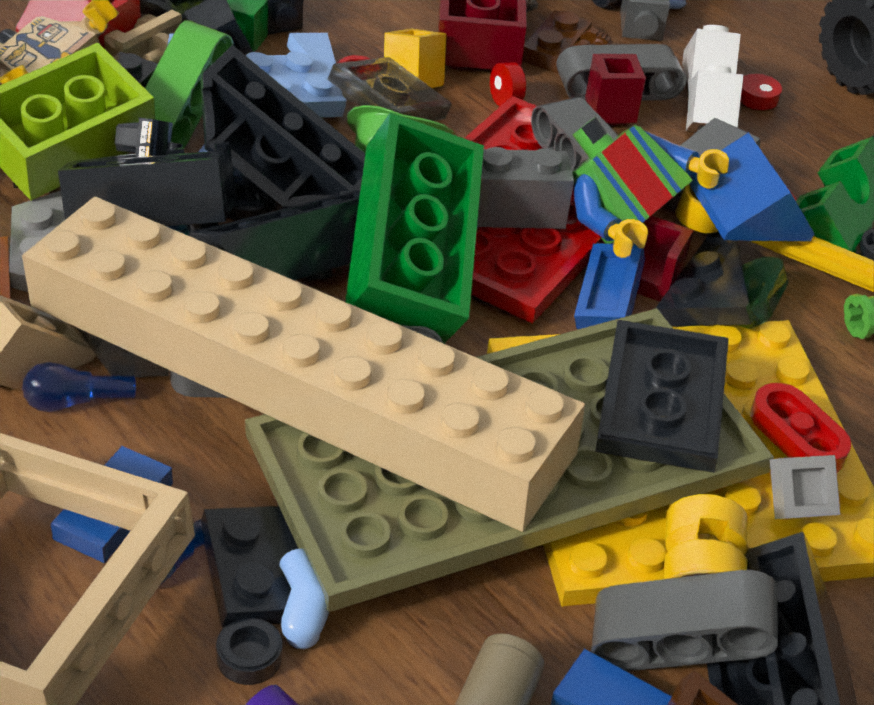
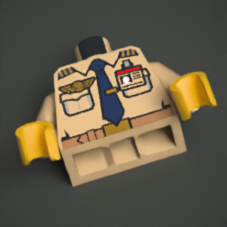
(50, 40)

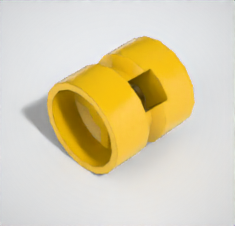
(705, 536)

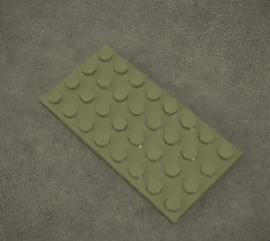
(384, 533)

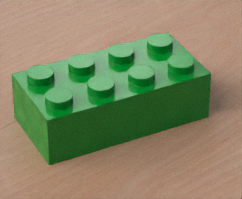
(416, 226)

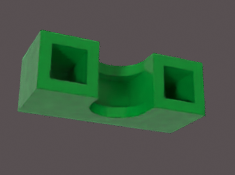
(846, 204)

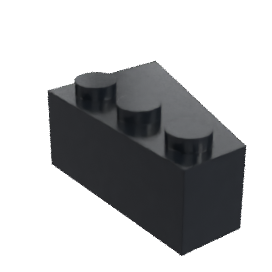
(163, 188)

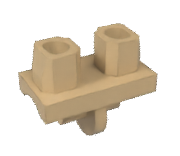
(147, 38)

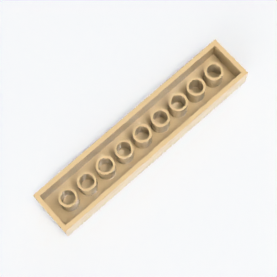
(309, 360)

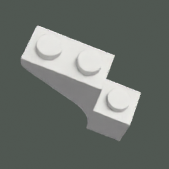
(712, 77)

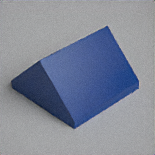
(752, 199)

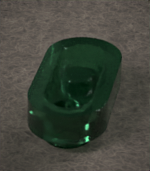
(765, 284)

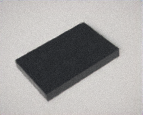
(664, 396)

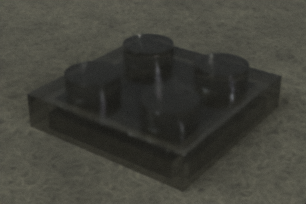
(389, 86)

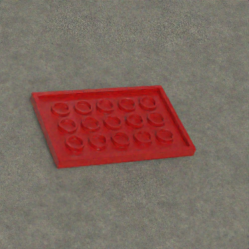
(525, 266)

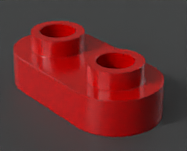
(798, 424)

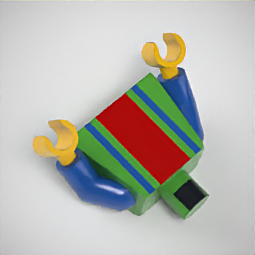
(633, 179)

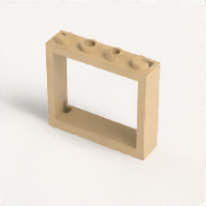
(158, 535)

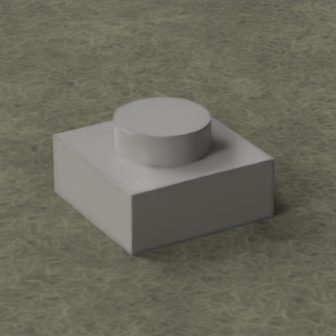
(804, 487)

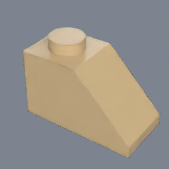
(36, 338)

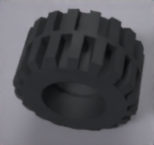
(849, 43)

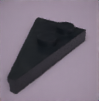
(709, 288)

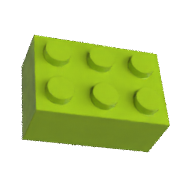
(66, 116)

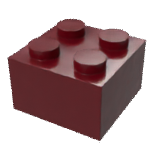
(482, 32)

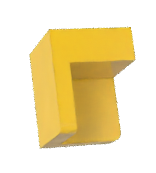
(418, 52)

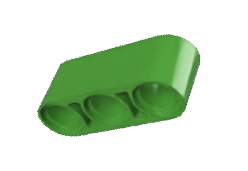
(179, 73)

